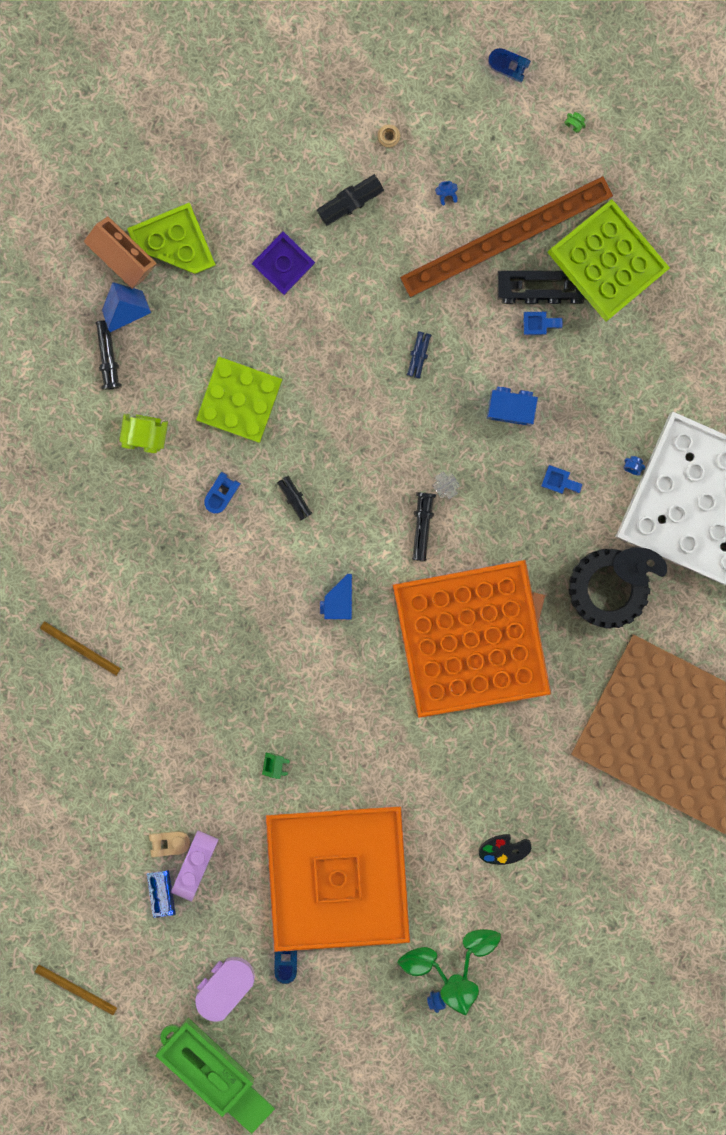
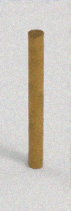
(83, 650)
(75, 989)

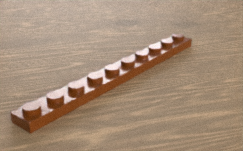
(506, 237)

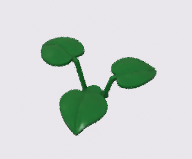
(458, 990)

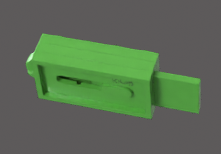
(213, 1074)

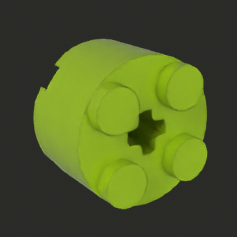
(143, 432)

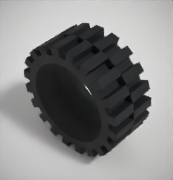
(582, 603)

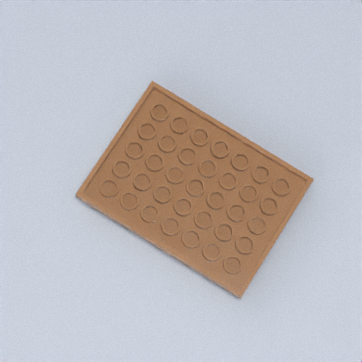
(662, 731)

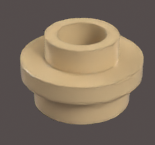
(388, 143)

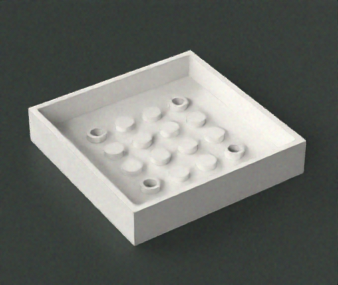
(687, 495)

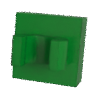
(273, 765)

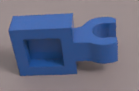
(536, 323)
(557, 480)

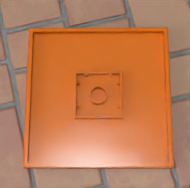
(337, 879)

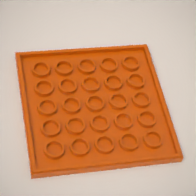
(472, 639)

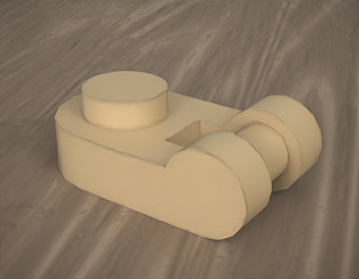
(177, 842)

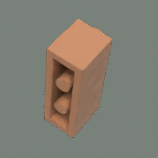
(120, 252)

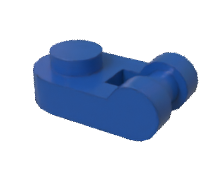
(215, 500)

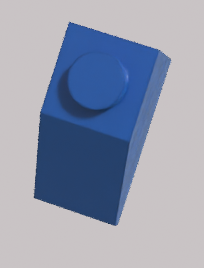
(338, 601)

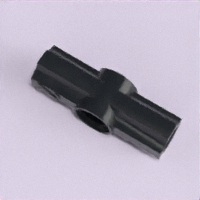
(350, 199)

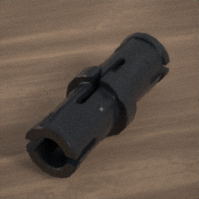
(294, 498)

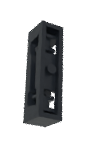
(505, 288)

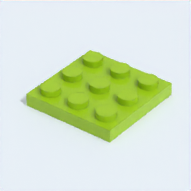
(239, 399)

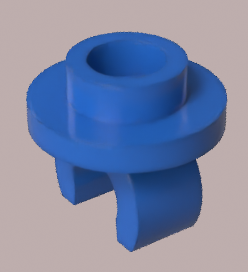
(445, 189)

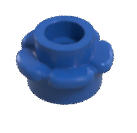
(634, 463)
(435, 1001)

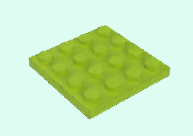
(608, 260)

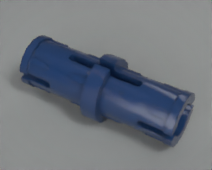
(419, 355)

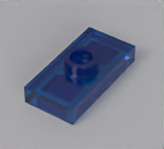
(160, 894)

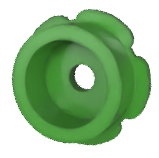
(576, 120)

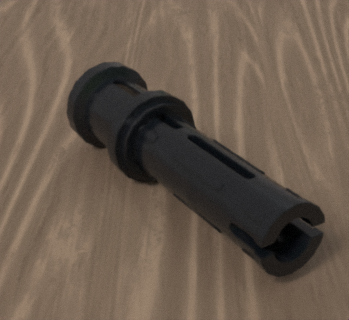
(105, 367)
(423, 514)

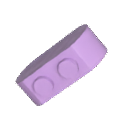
(194, 865)
(224, 988)

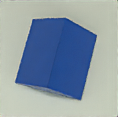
(124, 306)

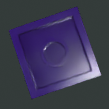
(283, 263)

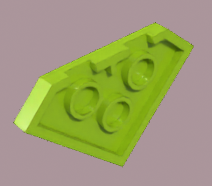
(175, 239)

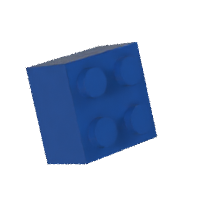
(512, 407)

